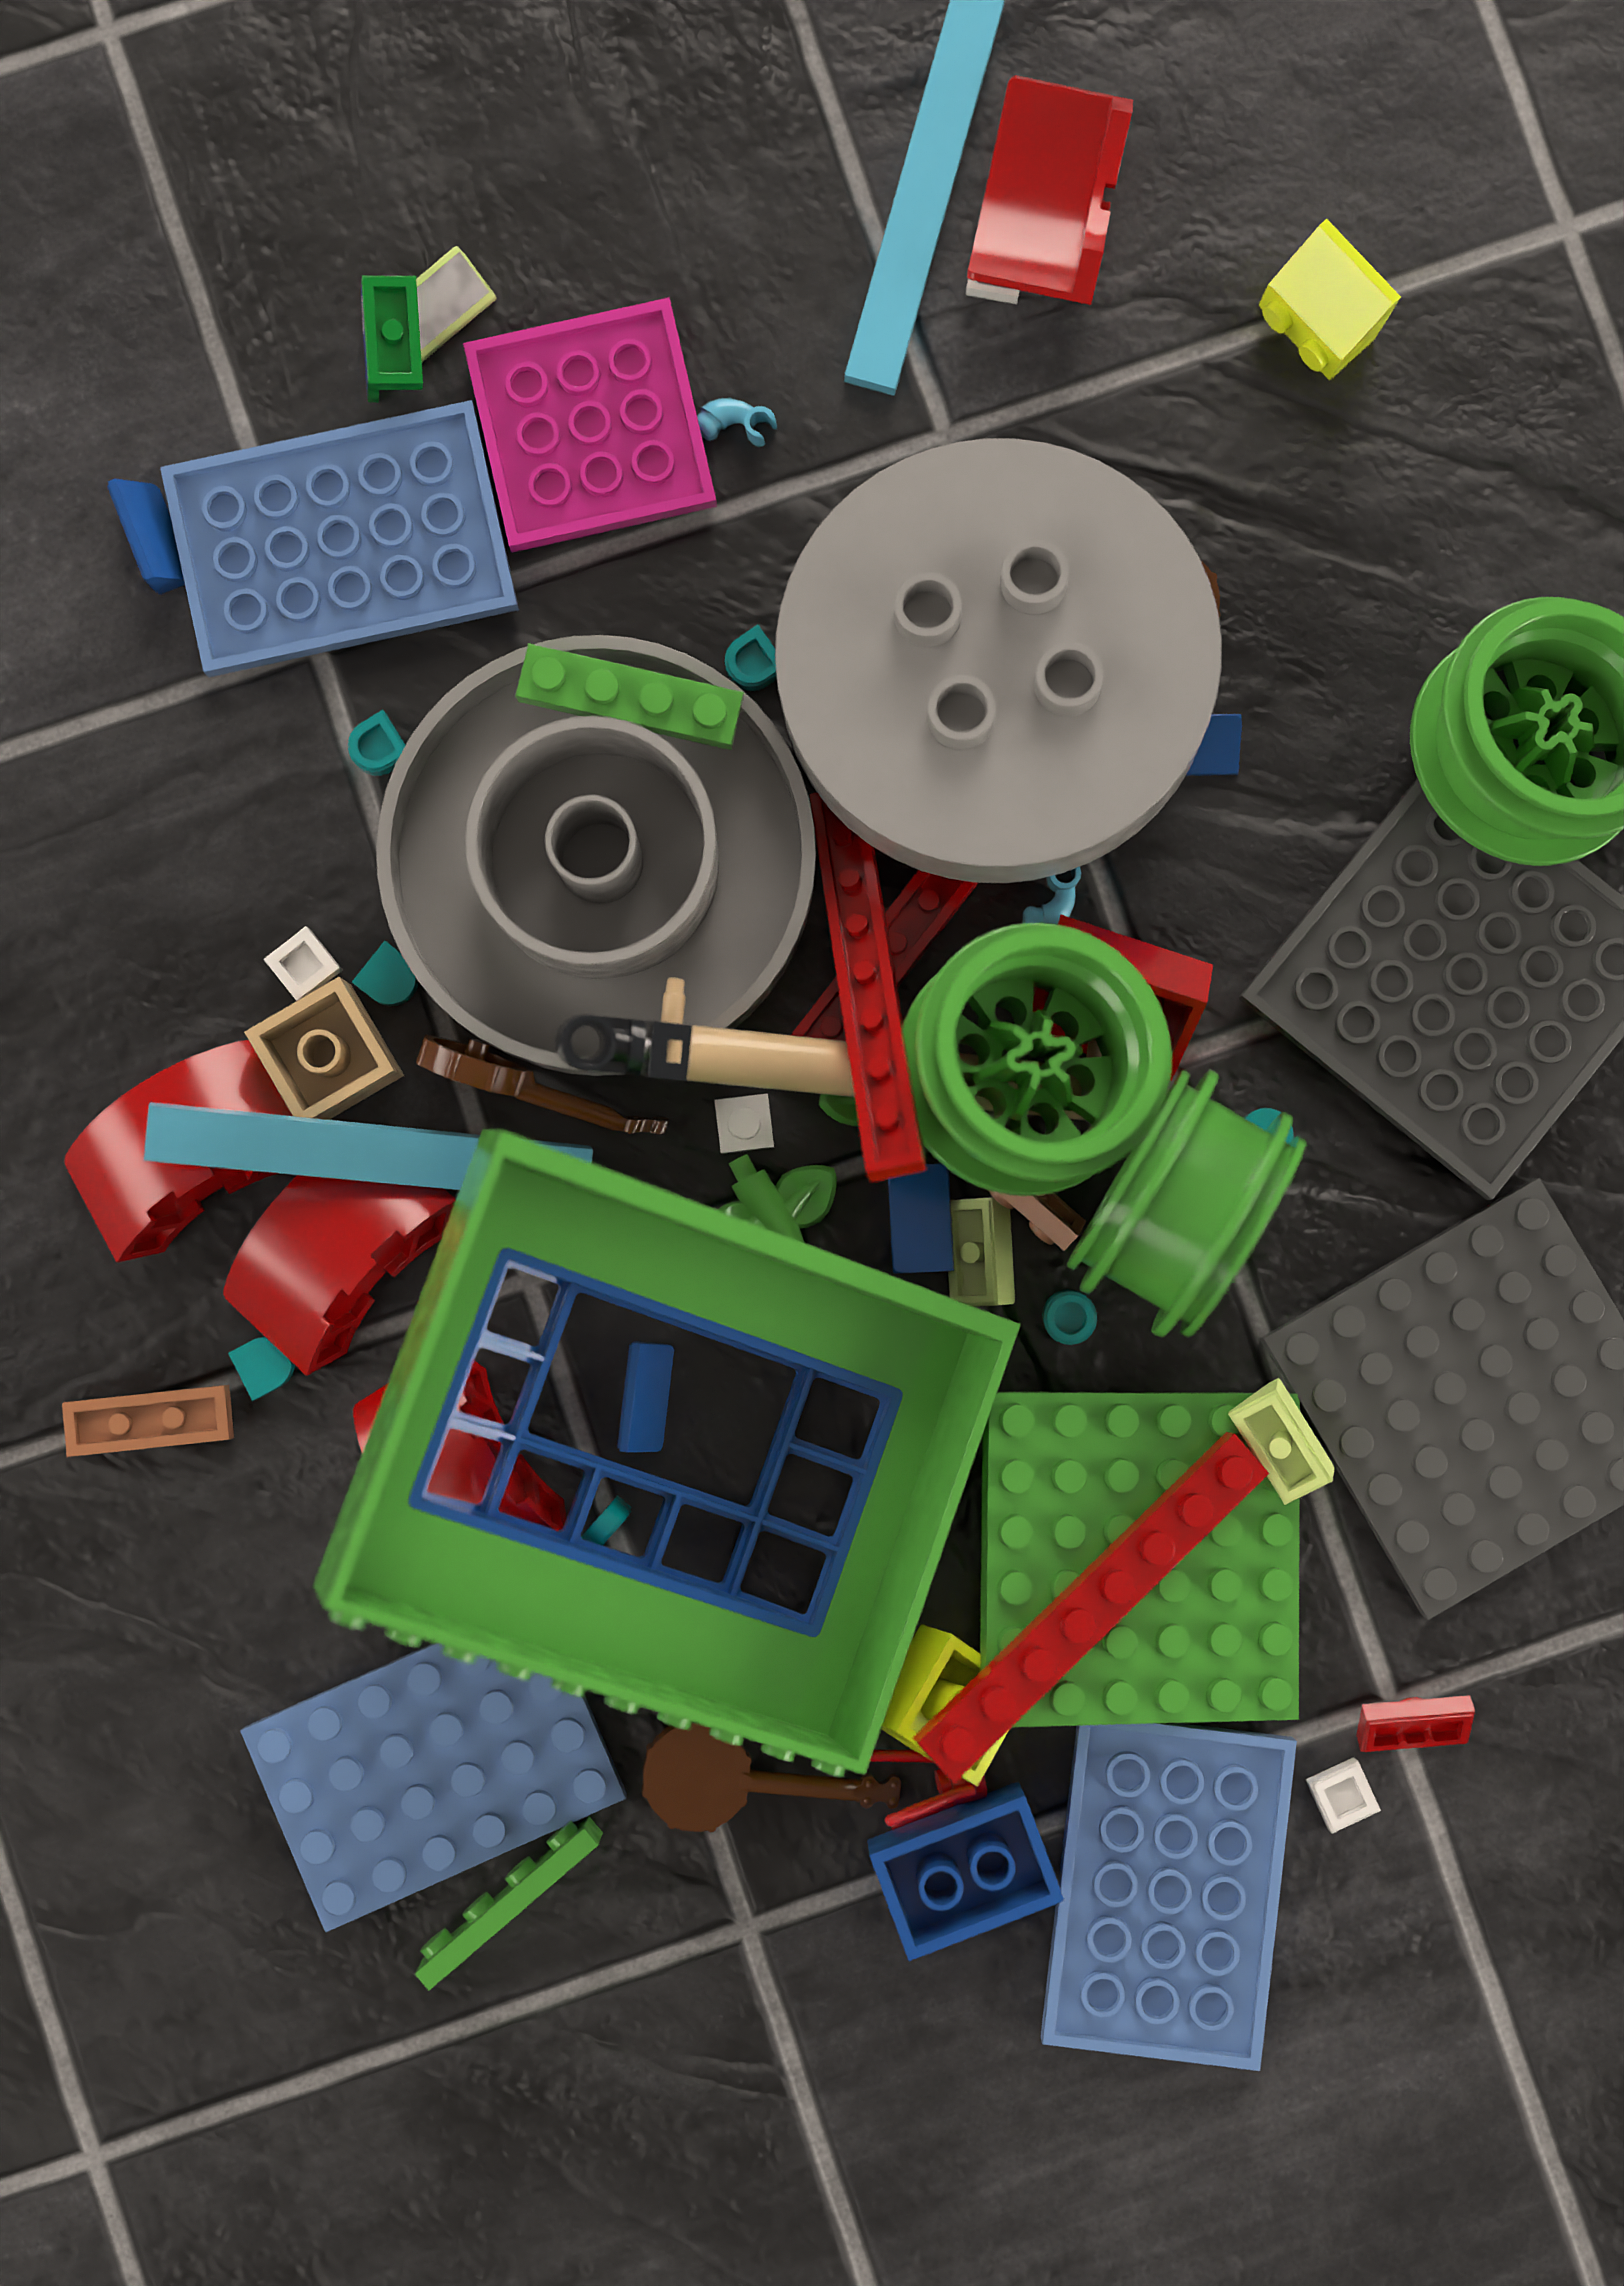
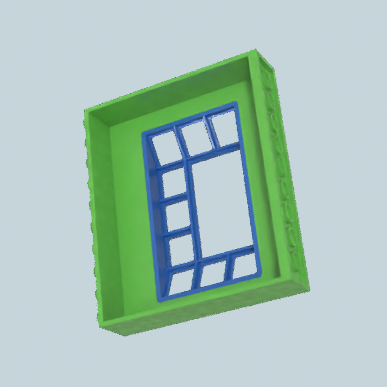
(625, 1620)

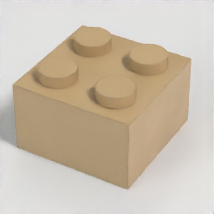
(324, 1052)

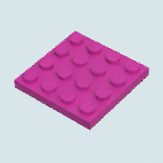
(590, 425)

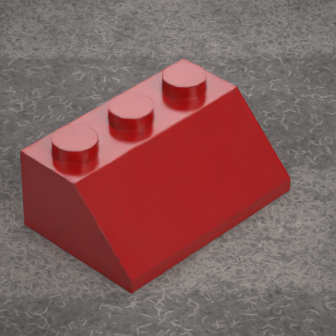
(1176, 980)

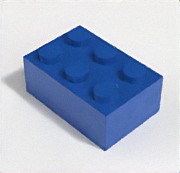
(964, 1871)

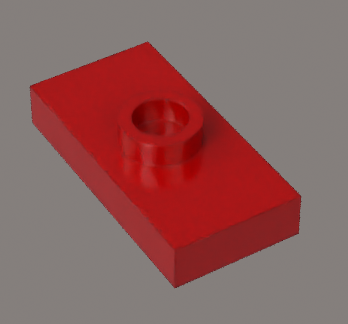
(1415, 1723)

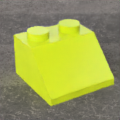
(1328, 301)
(930, 1677)

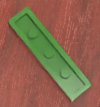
(630, 694)
(491, 1914)

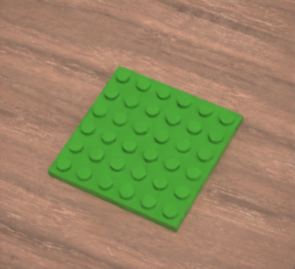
(1064, 1485)

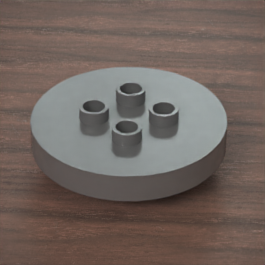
(997, 659)
(588, 861)

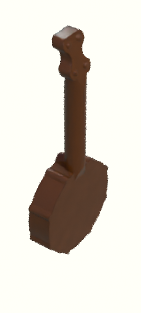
(488, 1071)
(704, 1781)

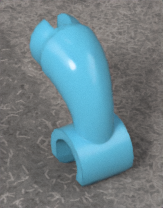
(724, 412)
(1061, 903)

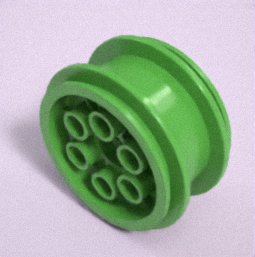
(1470, 762)
(1091, 998)
(1188, 1205)

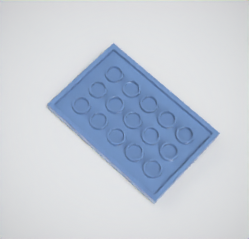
(339, 538)
(425, 1775)
(1169, 1892)

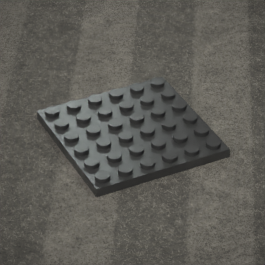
(1453, 989)
(1469, 1396)

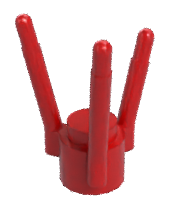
(949, 1793)

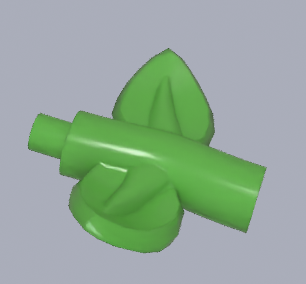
(794, 1203)

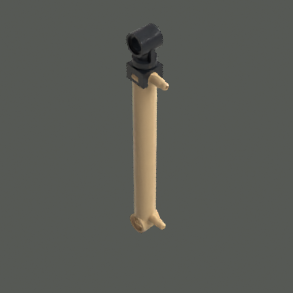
(728, 1055)

